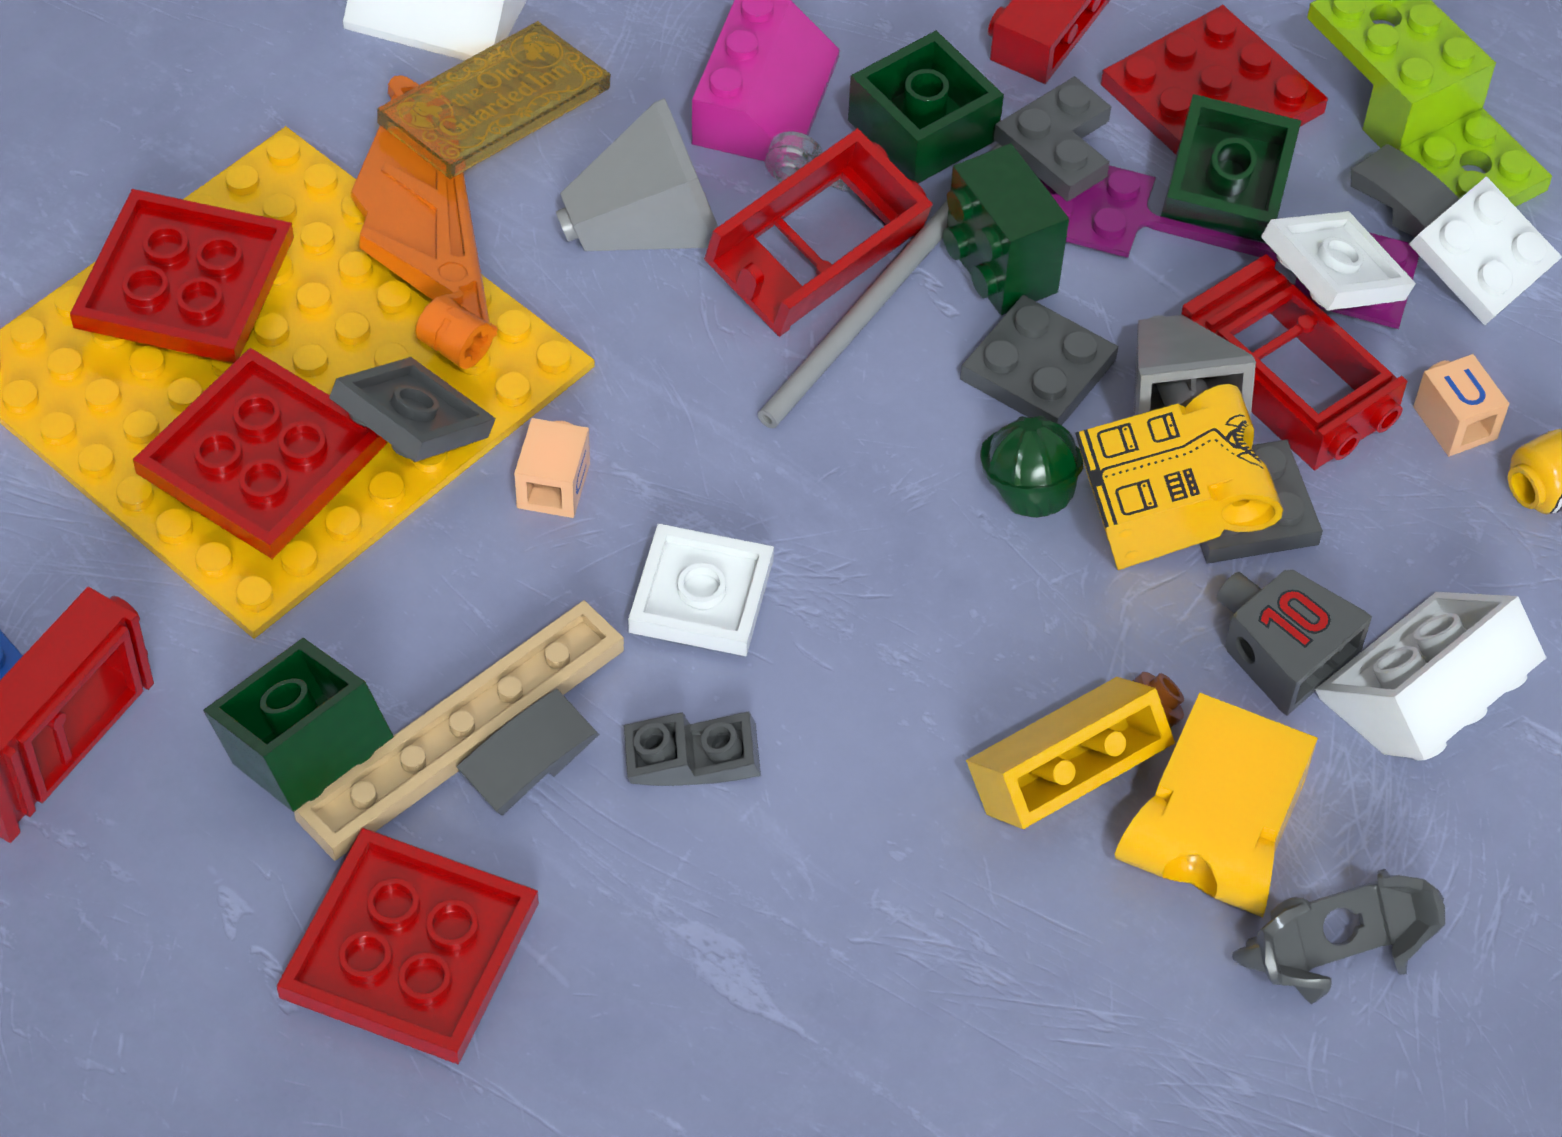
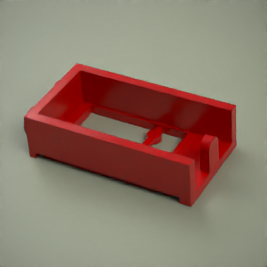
(760, 276)
(1312, 436)
(66, 699)

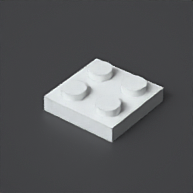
(1485, 250)
(1337, 260)
(701, 589)

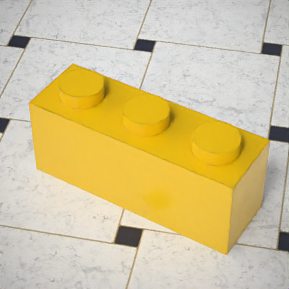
(1070, 752)

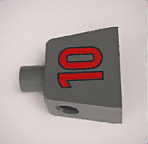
(1290, 634)

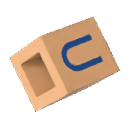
(1460, 404)
(552, 467)

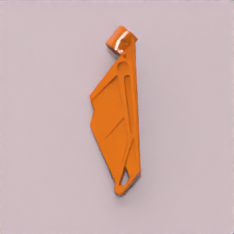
(425, 234)

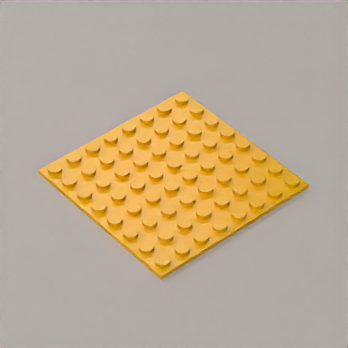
(331, 312)

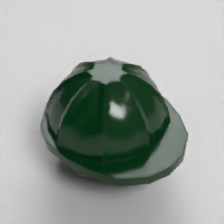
(1032, 465)

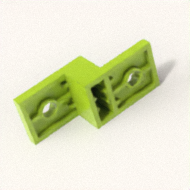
(1429, 93)

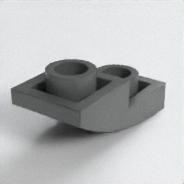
(1404, 186)
(526, 750)
(682, 753)

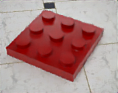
(1211, 59)
(182, 276)
(259, 453)
(409, 945)

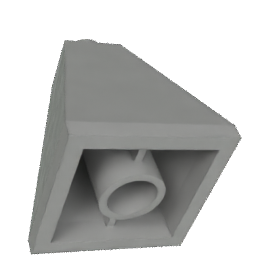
(639, 192)
(1183, 360)

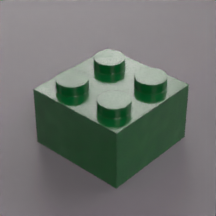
(925, 106)
(1230, 167)
(1005, 228)
(299, 724)

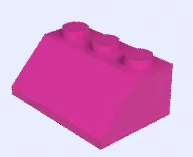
(761, 78)

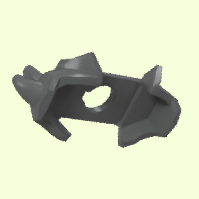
(1390, 912)

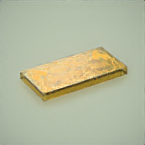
(493, 99)

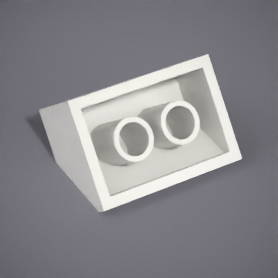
(438, 26)
(1434, 672)

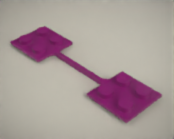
(1117, 208)

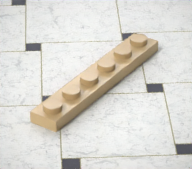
(440, 739)

